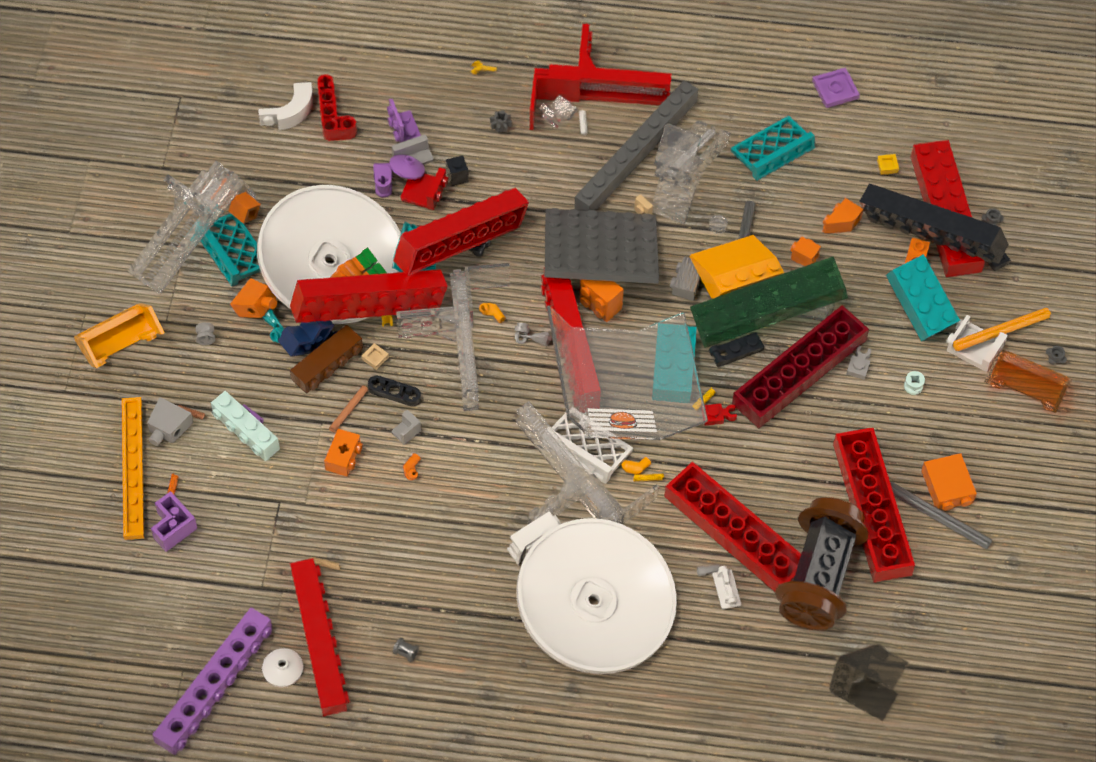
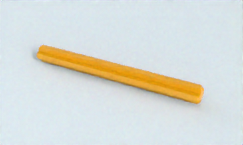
(1005, 328)

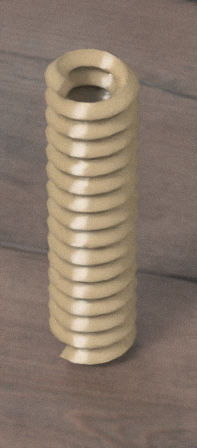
(325, 563)

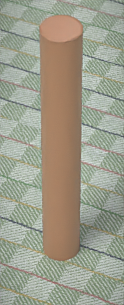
(348, 409)

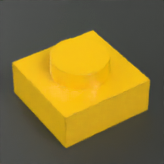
(887, 164)

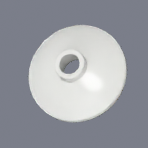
(284, 675)

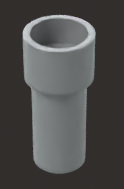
(703, 570)

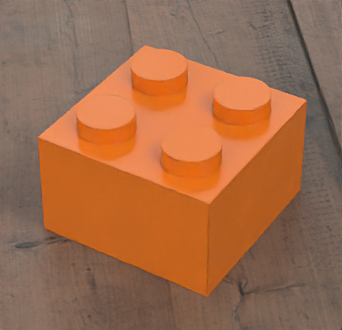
(602, 297)

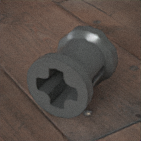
(405, 649)

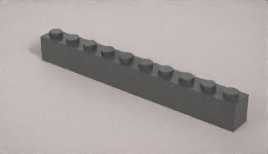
(636, 148)

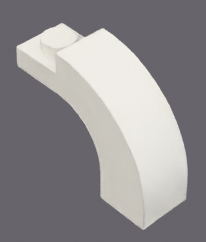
(293, 112)

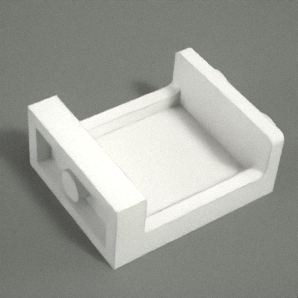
(980, 354)

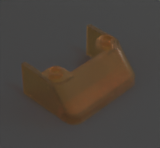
(1028, 379)

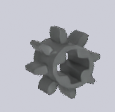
(500, 121)

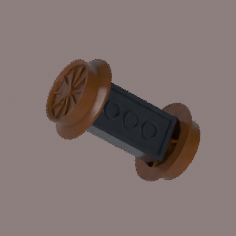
(813, 595)

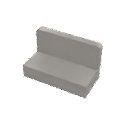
(415, 148)

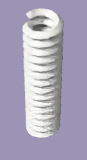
(583, 124)

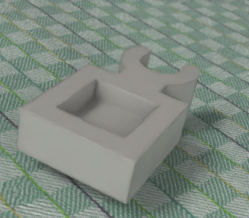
(859, 364)

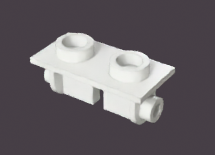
(726, 588)

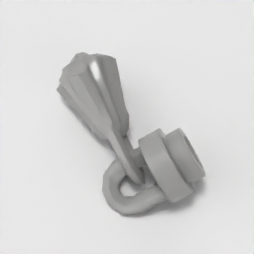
(542, 338)

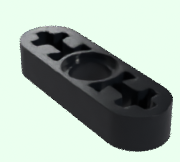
(379, 391)

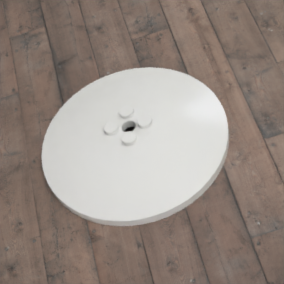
(319, 225)
(618, 570)

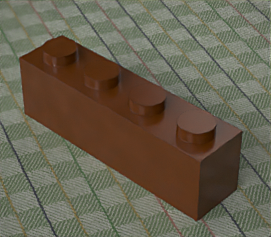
(326, 359)

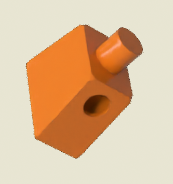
(254, 300)

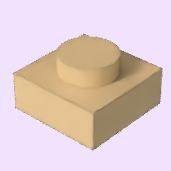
(642, 205)
(375, 356)

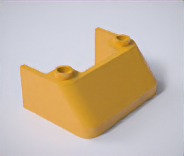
(118, 332)

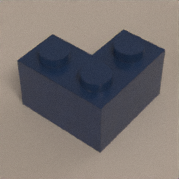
(305, 337)

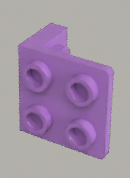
(403, 123)

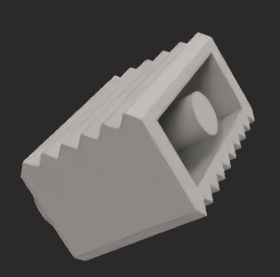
(687, 280)

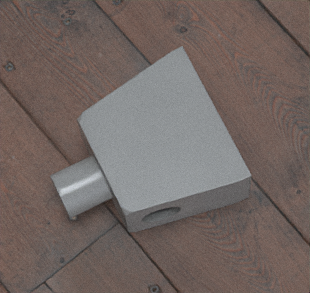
(168, 422)

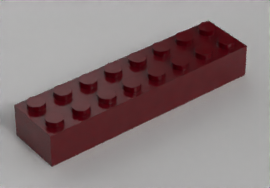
(800, 366)

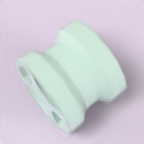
(914, 388)

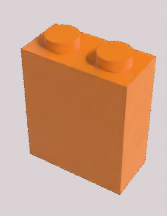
(949, 482)

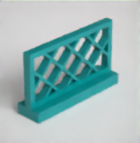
(781, 155)
(228, 265)

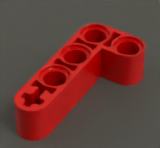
(333, 127)

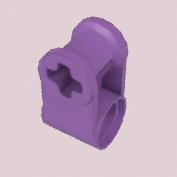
(382, 179)

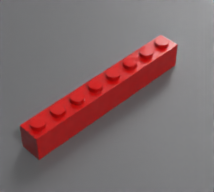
(318, 637)

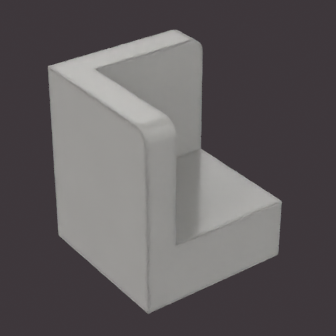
(407, 428)

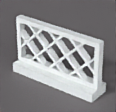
(593, 463)

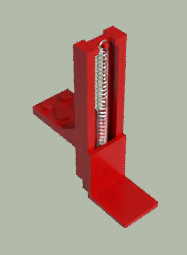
(577, 82)

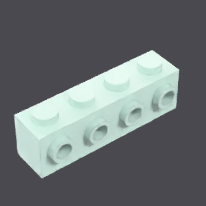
(245, 426)

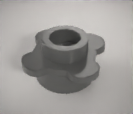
(994, 213)
(1056, 350)

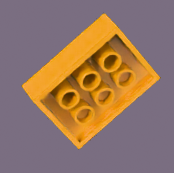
(735, 265)

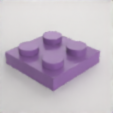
(835, 87)

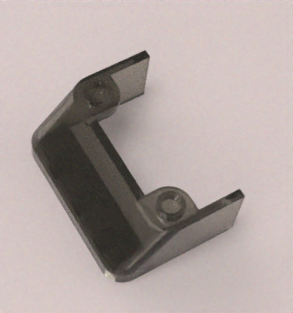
(863, 678)

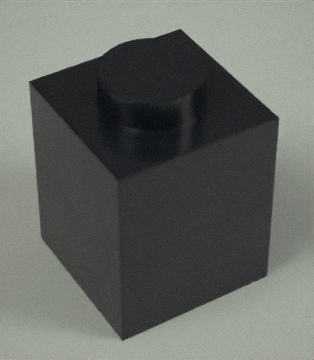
(457, 170)

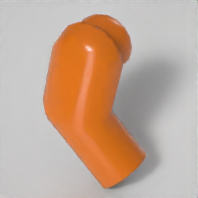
(409, 467)

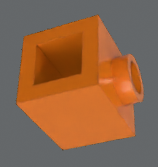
(244, 207)
(805, 251)

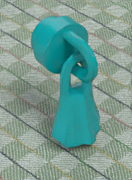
(272, 320)

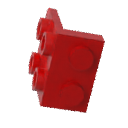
(425, 190)

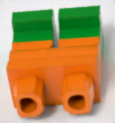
(360, 265)

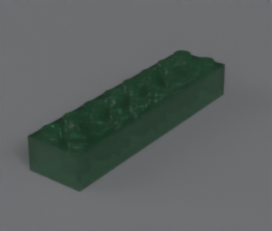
(769, 302)

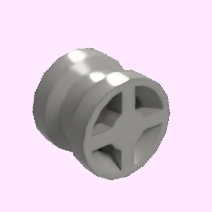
(205, 333)

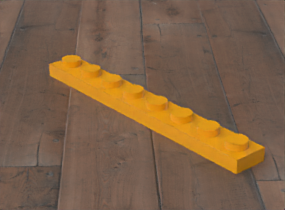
(132, 468)

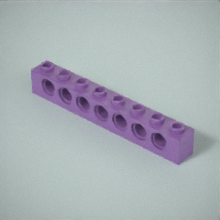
(251, 622)

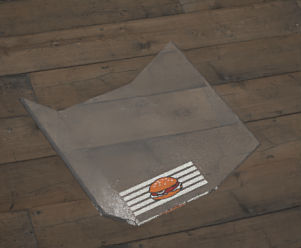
(628, 379)

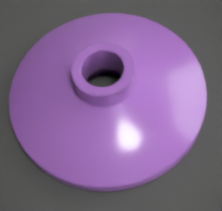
(406, 166)

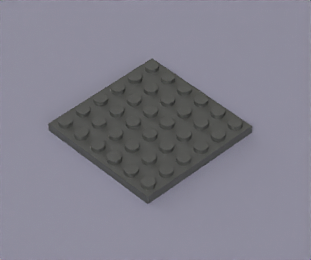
(601, 246)

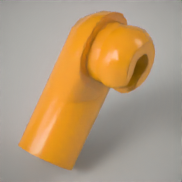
(492, 310)
(635, 467)

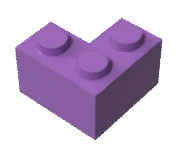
(175, 522)

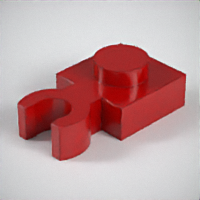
(717, 414)

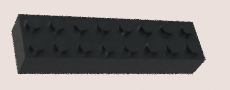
(934, 223)

